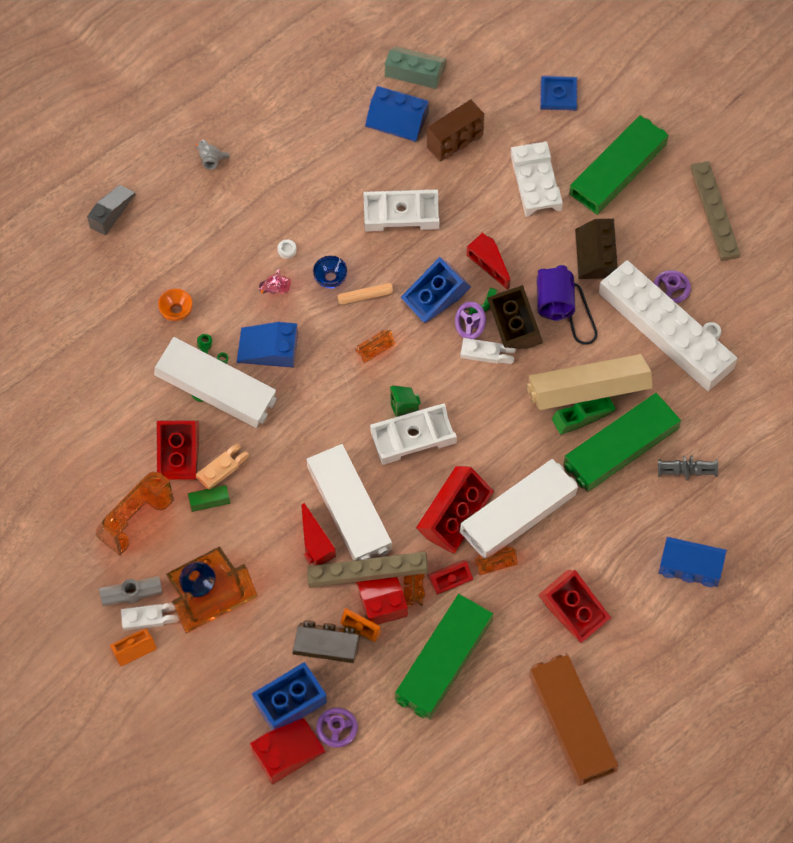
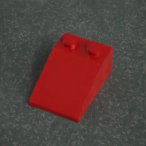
(177, 448)
(382, 600)
(574, 605)
(286, 749)

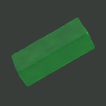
(209, 498)

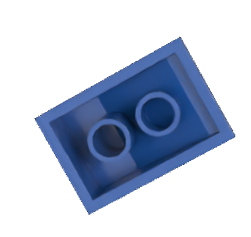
(435, 290)
(268, 344)

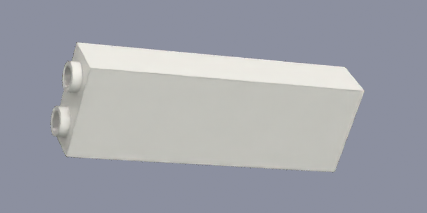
(215, 382)
(349, 504)
(519, 509)

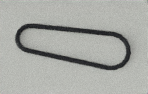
(590, 316)

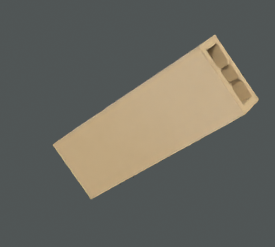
(589, 382)

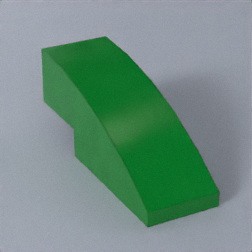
(582, 414)

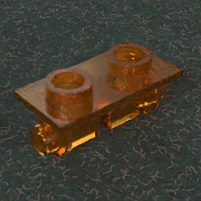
(379, 343)
(504, 558)
(415, 592)

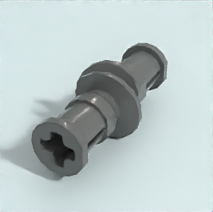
(688, 468)

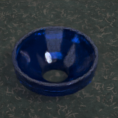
(327, 265)
(201, 585)

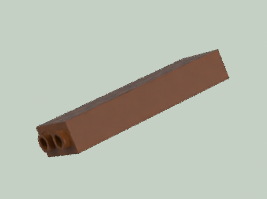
(573, 719)

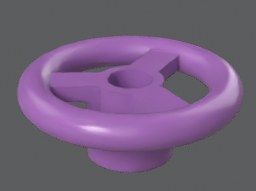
(674, 277)
(474, 320)
(335, 732)

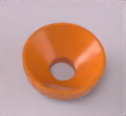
(173, 298)

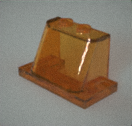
(231, 590)

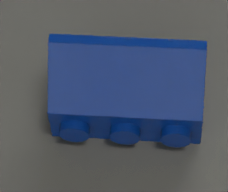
(397, 113)
(692, 562)

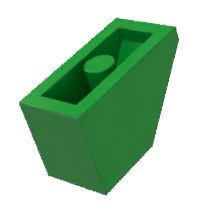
(403, 400)

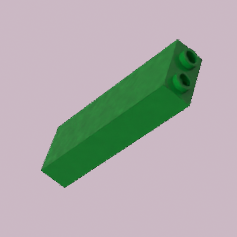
(618, 164)
(621, 442)
(443, 657)

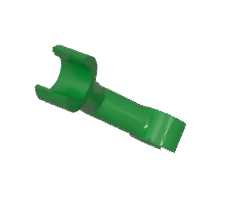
(485, 306)

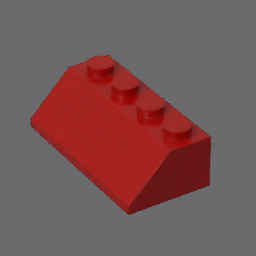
(457, 500)

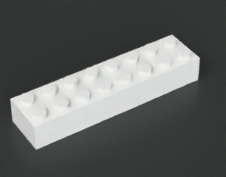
(667, 325)

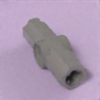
(144, 588)

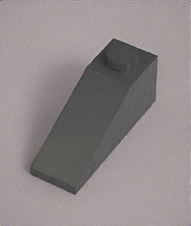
(109, 209)

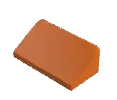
(368, 629)
(133, 647)

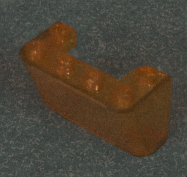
(152, 489)

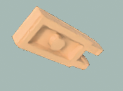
(221, 467)

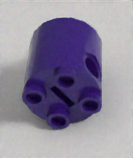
(555, 293)

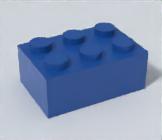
(289, 697)

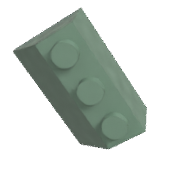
(414, 67)

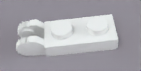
(486, 351)
(147, 616)

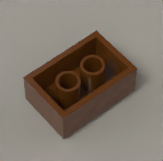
(455, 130)

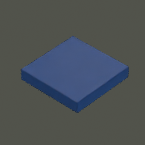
(558, 93)

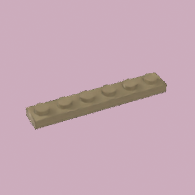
(715, 211)
(367, 569)

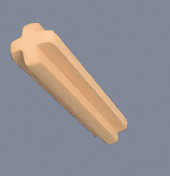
(365, 293)

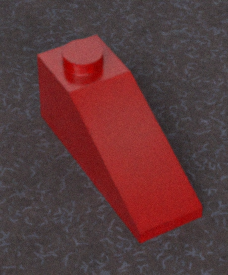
(487, 256)
(317, 545)

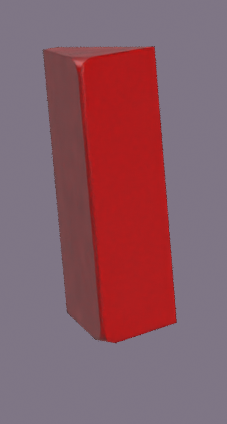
(450, 576)

